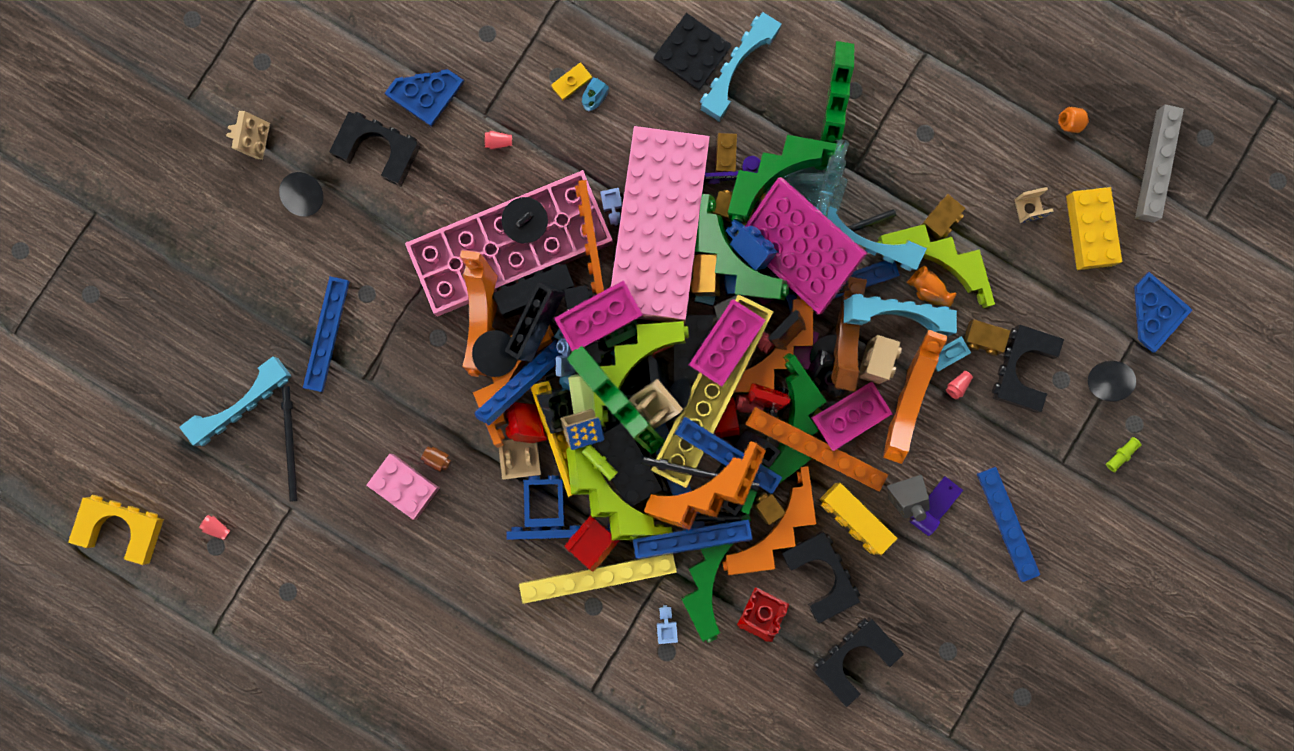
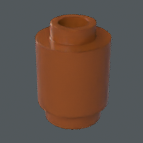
(436, 459)

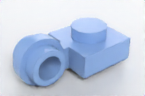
(612, 200)
(563, 366)
(668, 630)

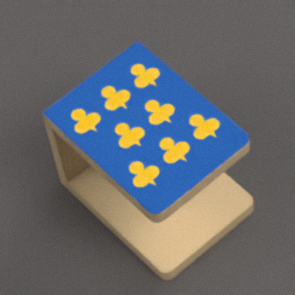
(1034, 198)
(582, 429)

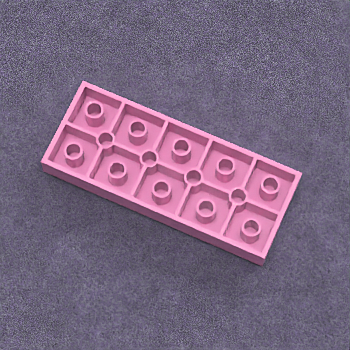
(660, 220)
(438, 253)

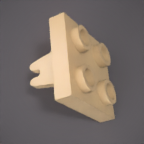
(249, 135)
(655, 404)
(519, 459)

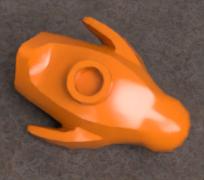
(931, 288)

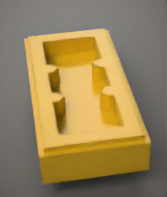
(571, 81)

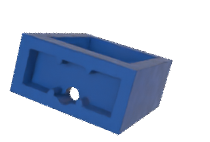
(541, 522)

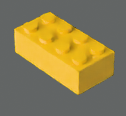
(1094, 228)
(858, 519)

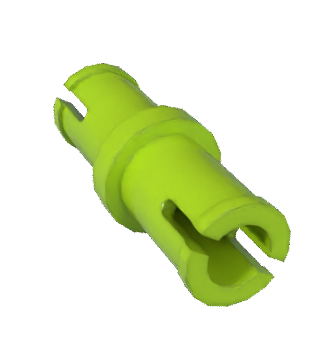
(1123, 454)
(600, 462)

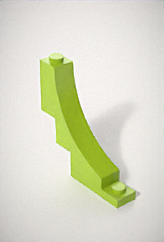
(965, 267)
(650, 339)
(625, 521)

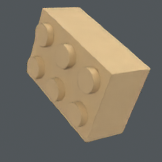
(879, 359)

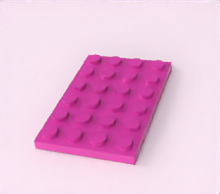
(811, 249)

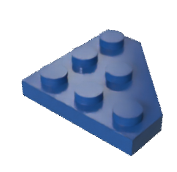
(425, 93)
(1157, 311)

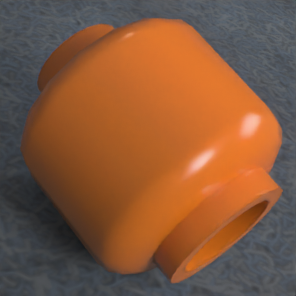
(1073, 119)

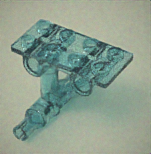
(822, 186)

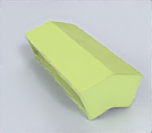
(581, 394)

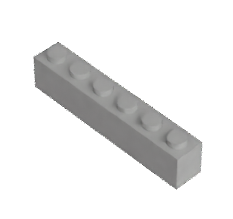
(1159, 163)

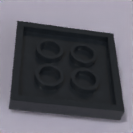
(692, 51)

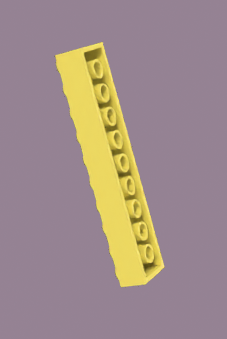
(707, 406)

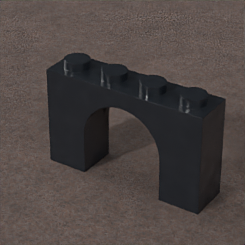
(357, 129)
(1009, 387)
(742, 444)
(842, 593)
(831, 667)

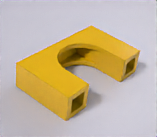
(143, 527)

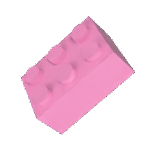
(403, 486)

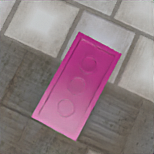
(598, 316)
(727, 342)
(852, 416)

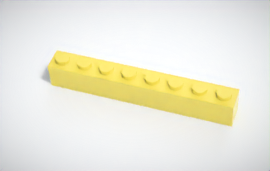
(601, 577)

